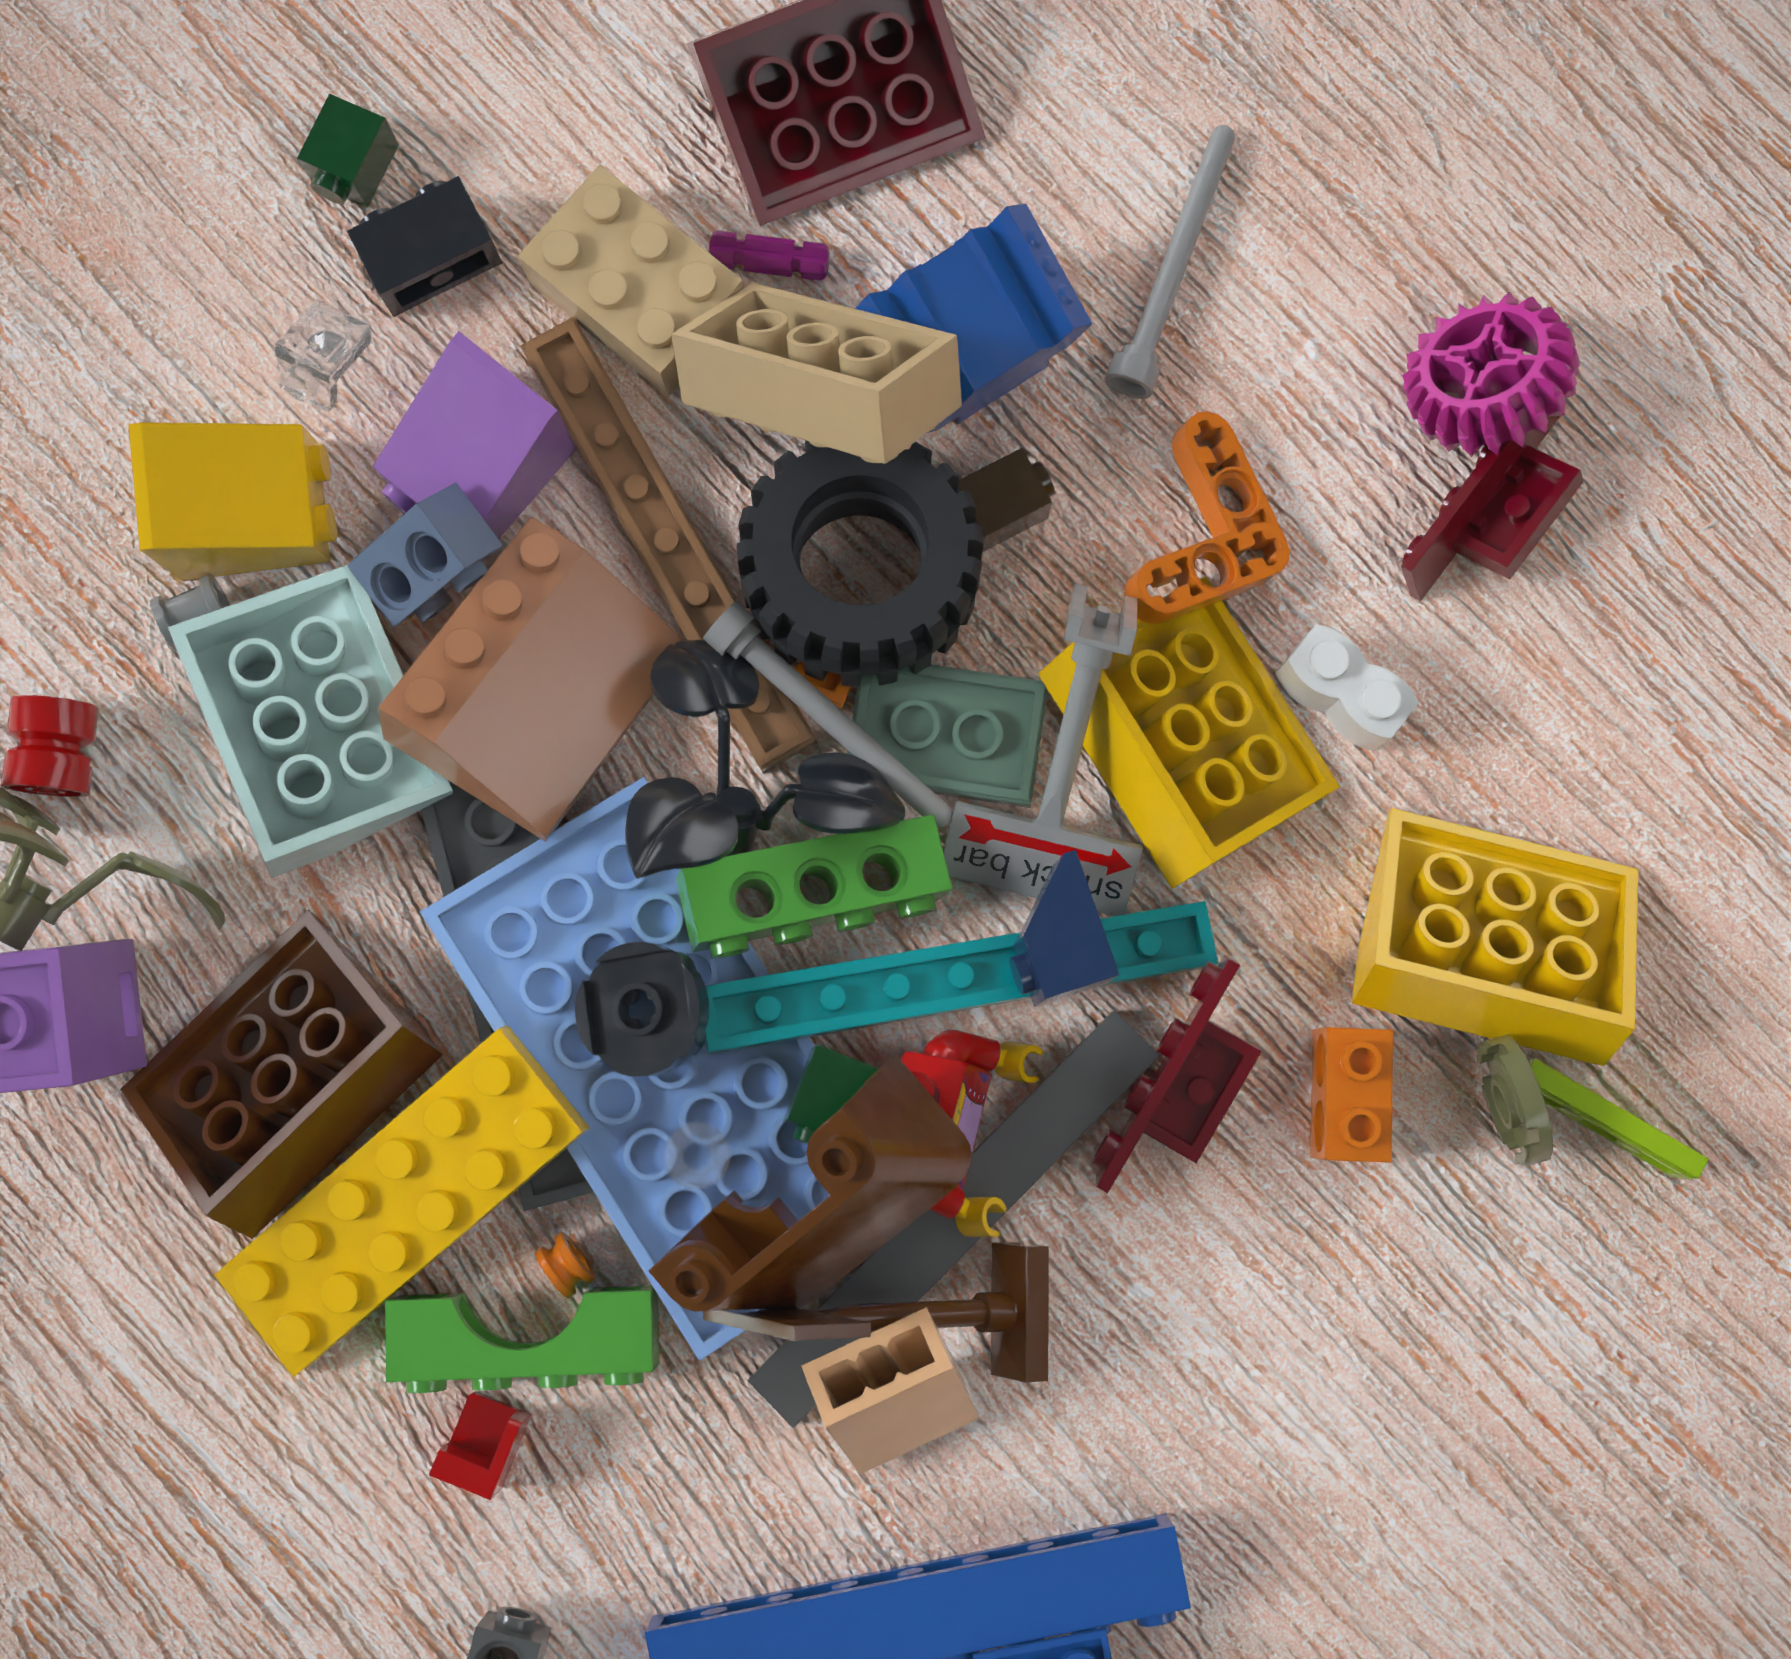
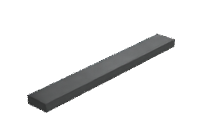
(1000, 1168)

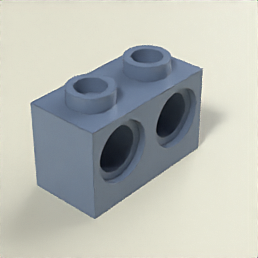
(426, 555)

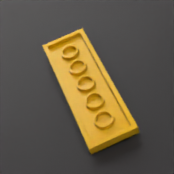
(401, 1200)

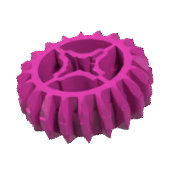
(1497, 384)

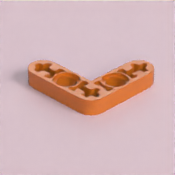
(1231, 531)

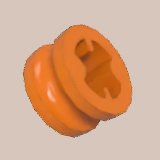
(565, 1265)

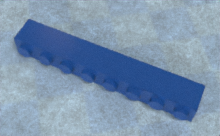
(949, 1602)

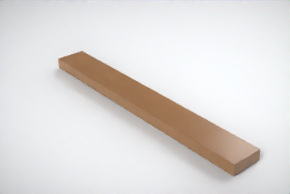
(655, 521)

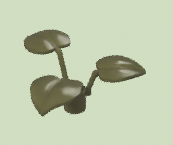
(24, 898)

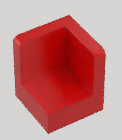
(482, 1446)

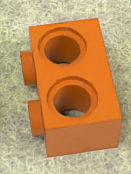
(1351, 1094)

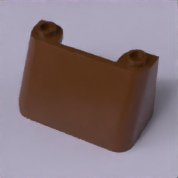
(880, 1161)

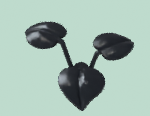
(679, 828)

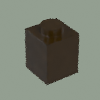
(1009, 496)

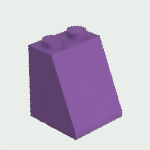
(478, 430)

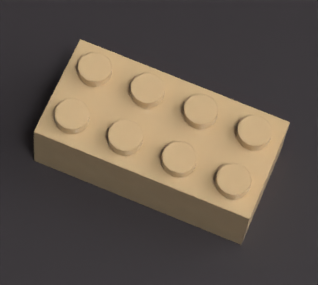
(819, 371)

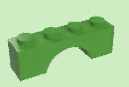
(443, 1340)

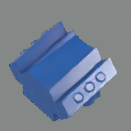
(1001, 300)

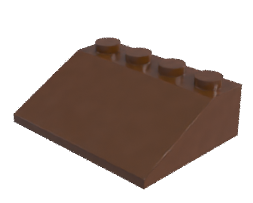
(278, 1076)

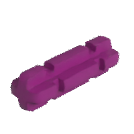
(770, 255)

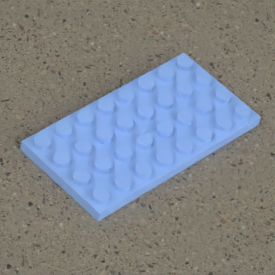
(525, 946)

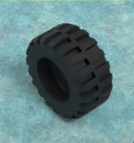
(875, 636)

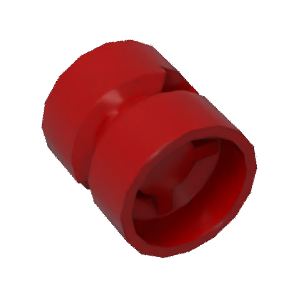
(50, 745)

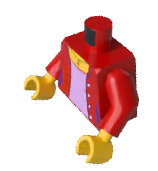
(958, 1078)

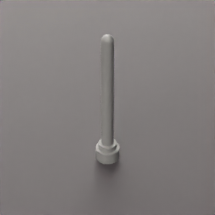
(1135, 368)
(739, 637)

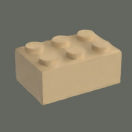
(625, 274)

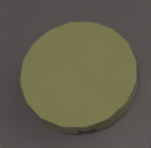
(1515, 1100)

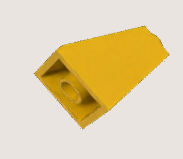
(230, 497)

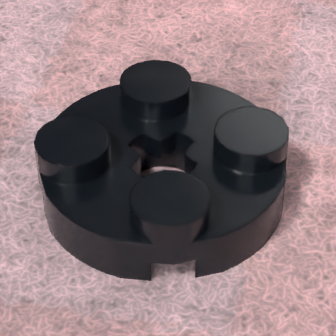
(674, 1029)

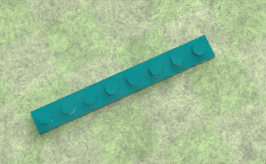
(934, 981)

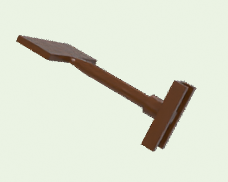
(1012, 1312)

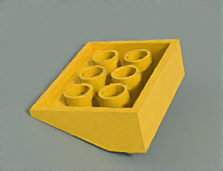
(1195, 740)
(1500, 938)

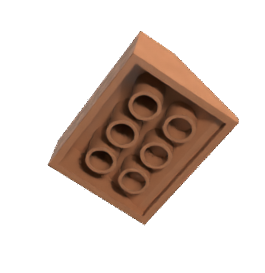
(530, 680)

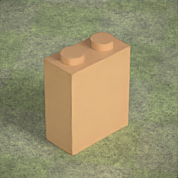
(890, 1391)

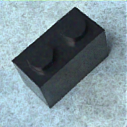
(424, 245)

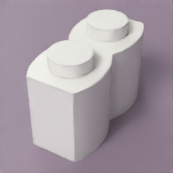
(1358, 698)

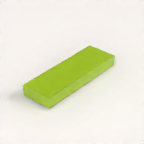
(1617, 1124)

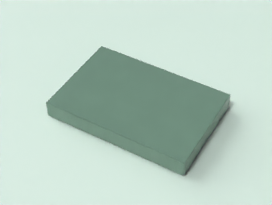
(959, 730)

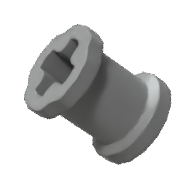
(188, 605)

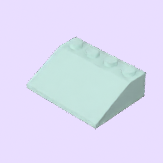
(296, 717)

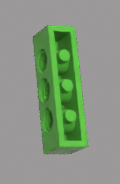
(906, 850)

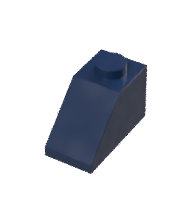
(1063, 939)

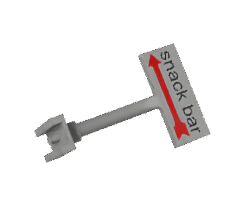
(1020, 851)

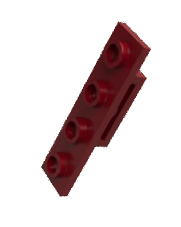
(1494, 513)
(1191, 1086)

